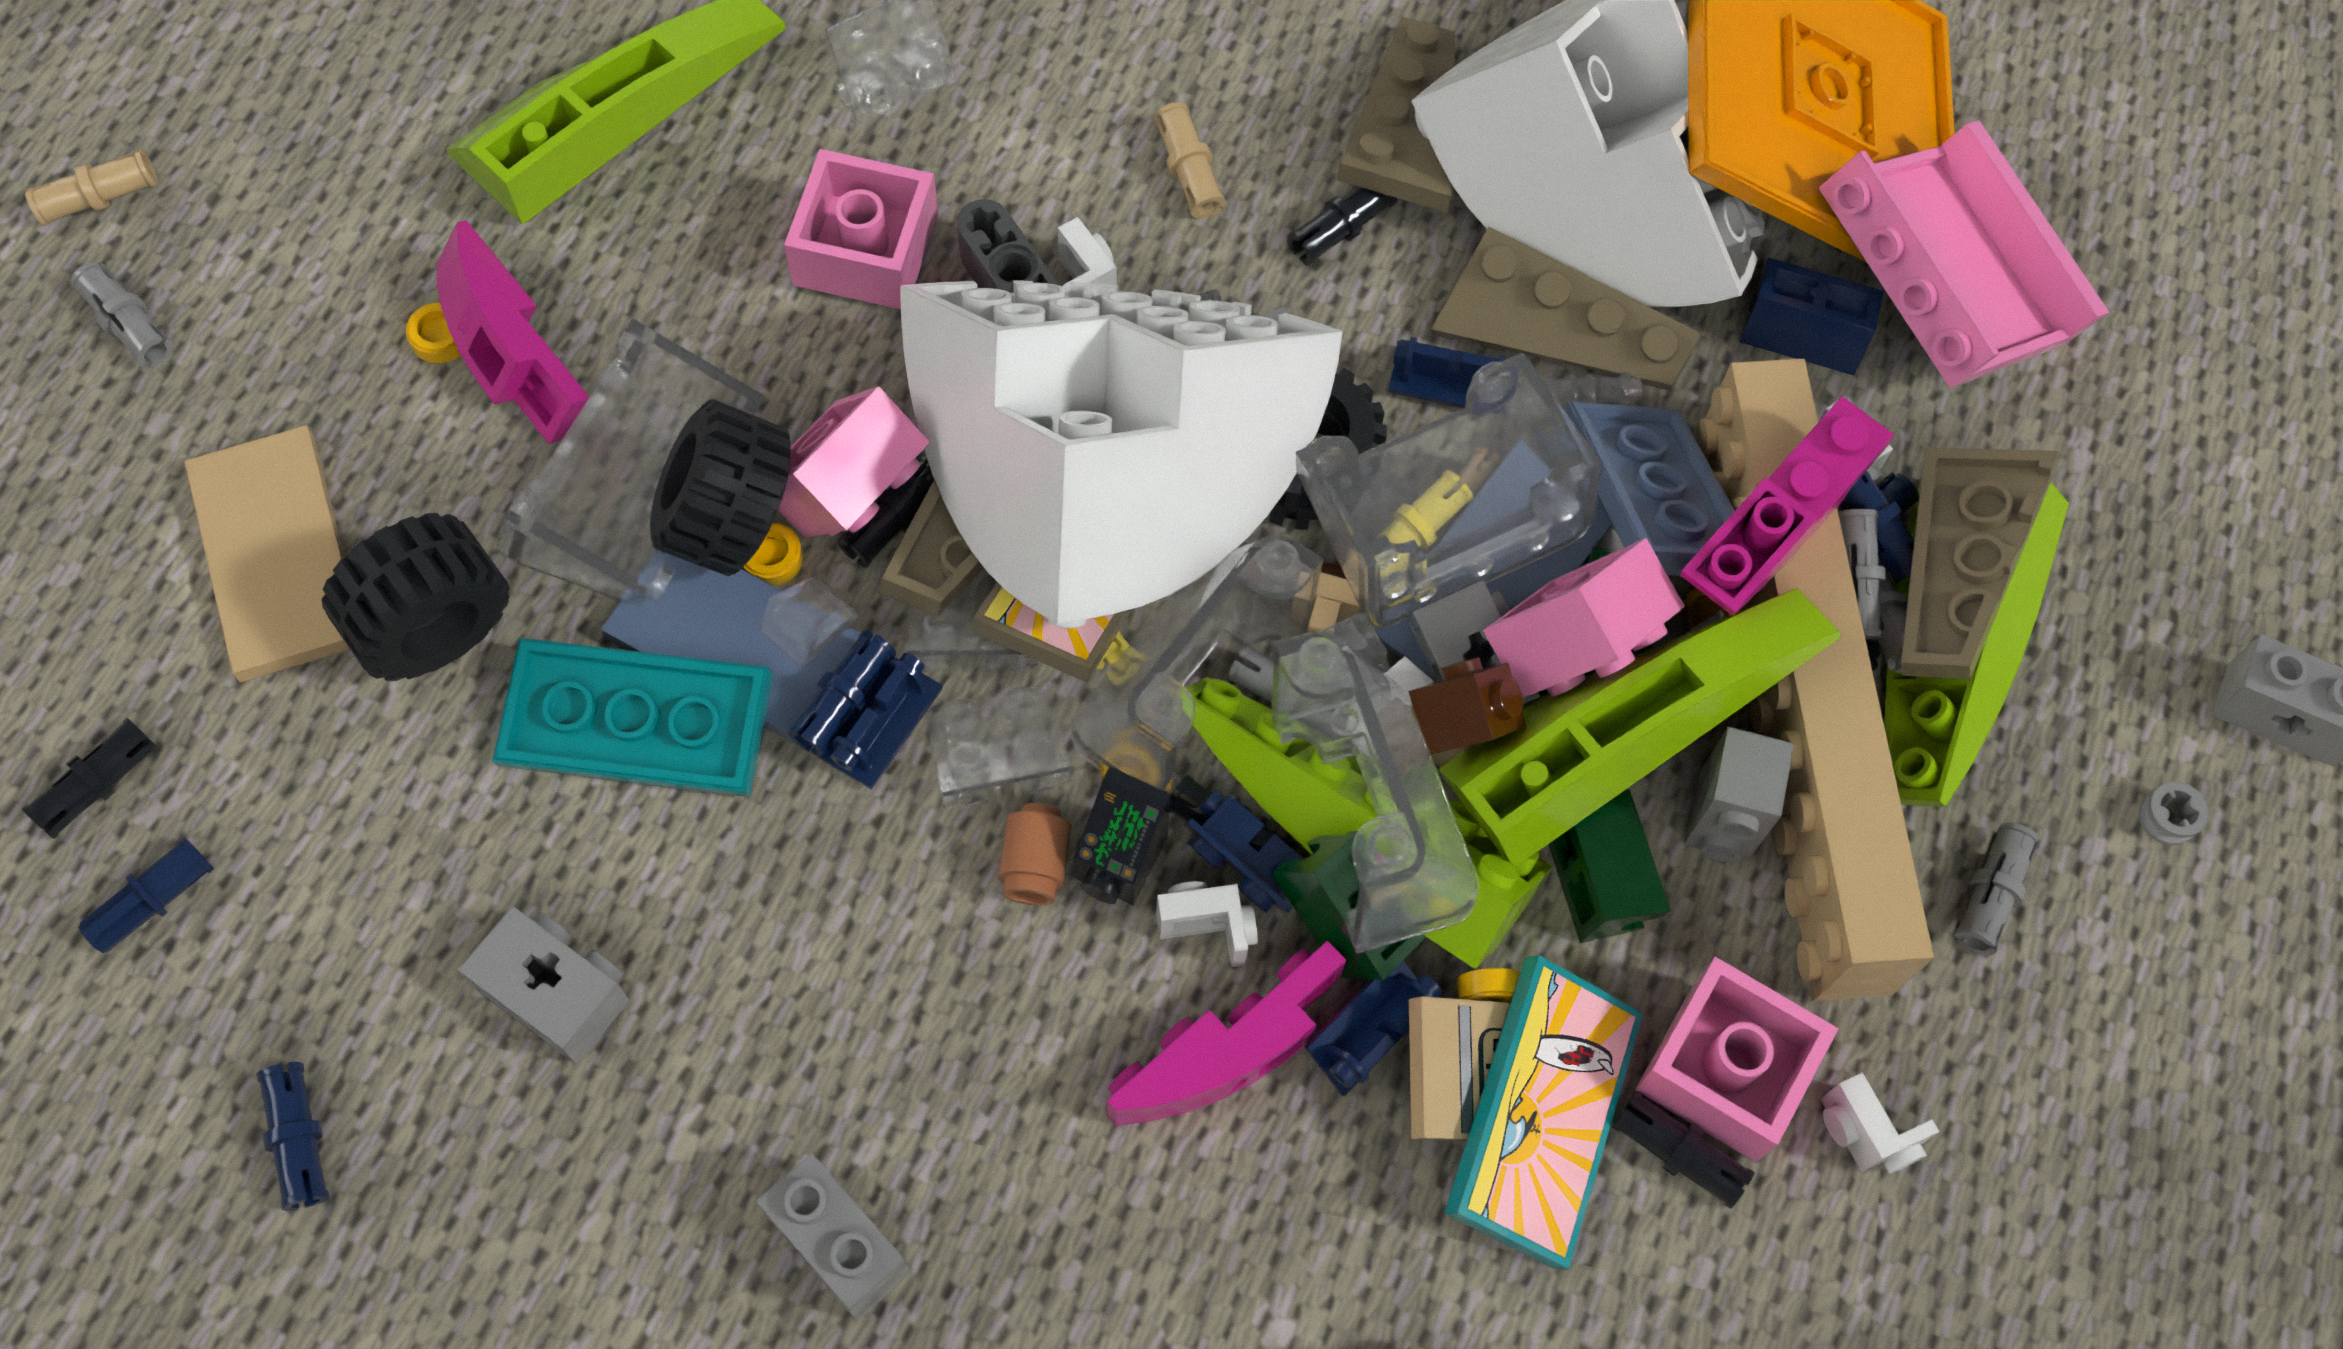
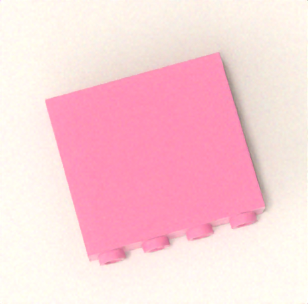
(1964, 254)

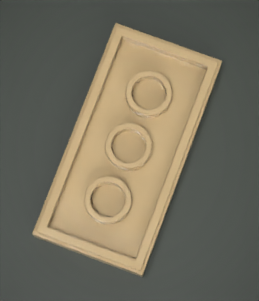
(268, 549)

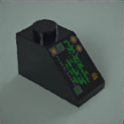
(1122, 838)

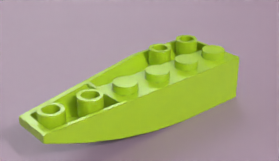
(600, 107)
(1942, 722)
(1623, 726)
(1334, 799)

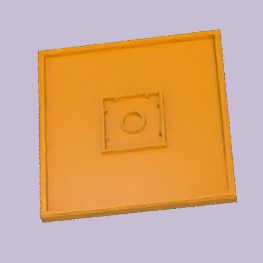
(1804, 87)

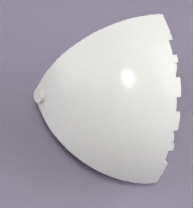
(1582, 151)
(1108, 433)

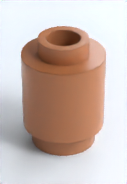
(1034, 854)

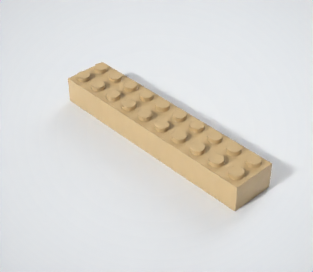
(1842, 803)

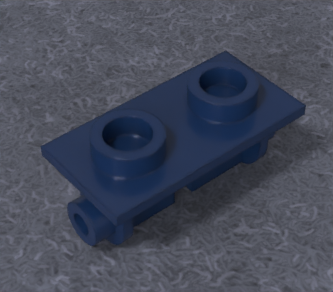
(1434, 372)
(876, 734)
(1226, 838)
(1368, 1027)

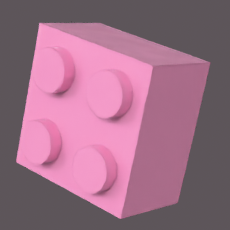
(861, 228)
(848, 463)
(1586, 621)
(1737, 1060)

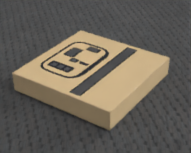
(1450, 1062)

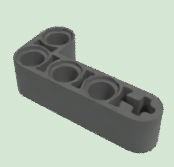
(989, 223)

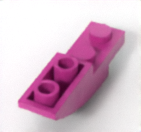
(493, 333)
(1787, 507)
(1210, 1062)

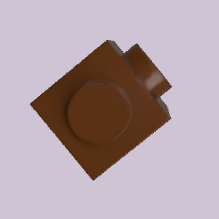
(1468, 705)

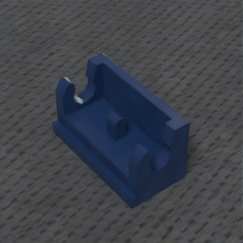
(1812, 316)

